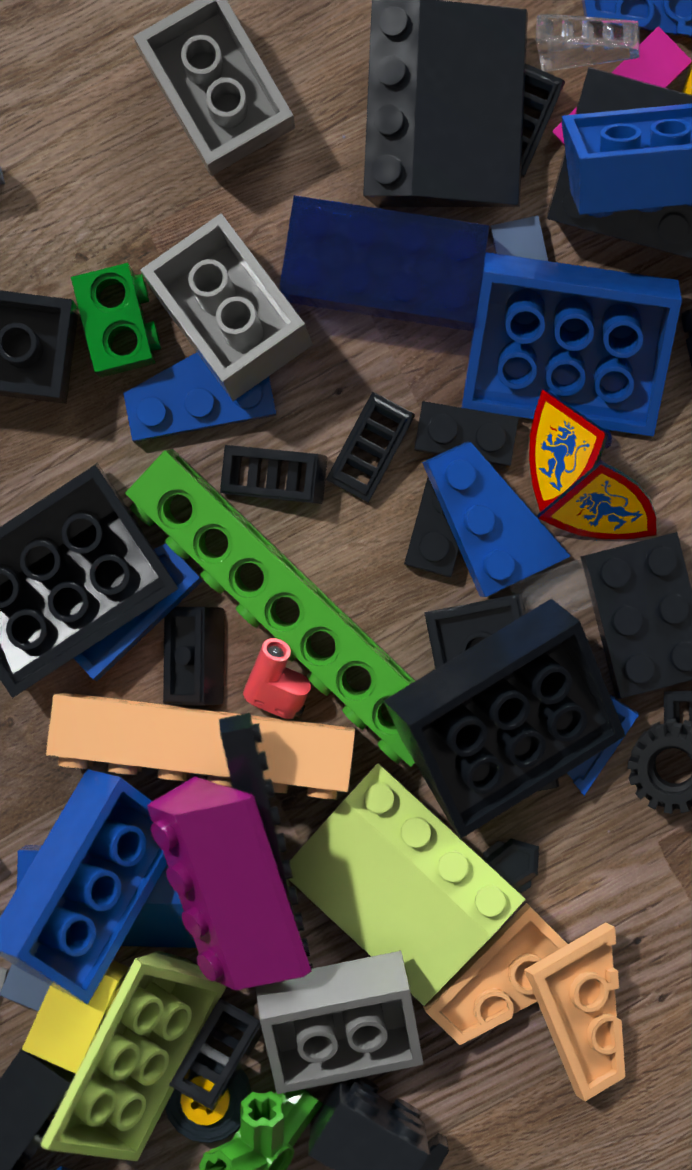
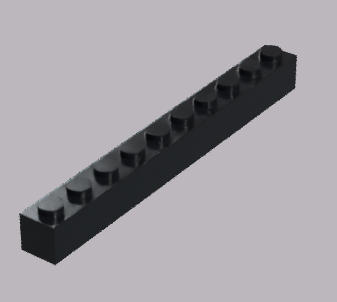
(246, 773)

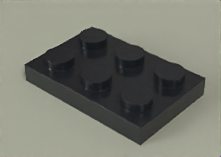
(643, 613)

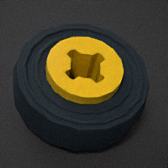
(198, 1121)

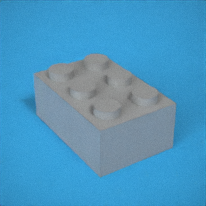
(215, 82)
(227, 307)
(339, 1023)

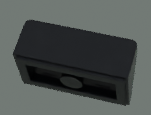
(194, 656)

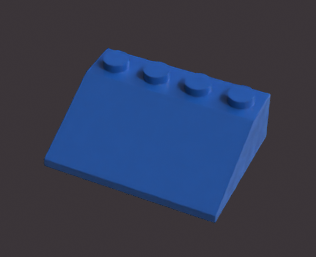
(576, 331)

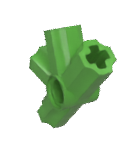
(266, 1133)

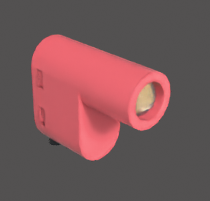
(274, 685)

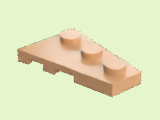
(494, 979)
(579, 1007)

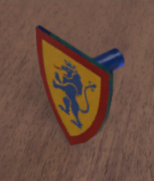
(561, 447)
(603, 506)

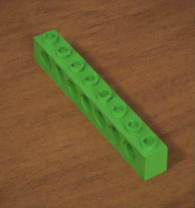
(353, 647)

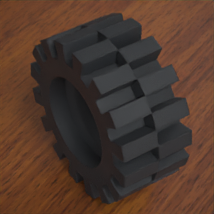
(644, 771)

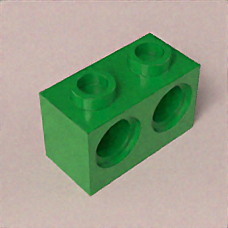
(104, 323)

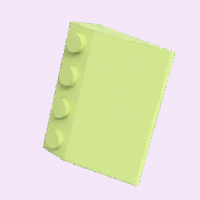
(403, 882)
(134, 1059)

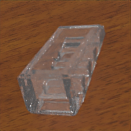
(584, 41)

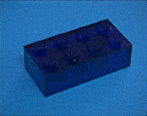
(383, 263)

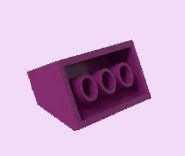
(228, 885)

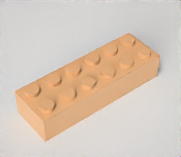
(189, 742)

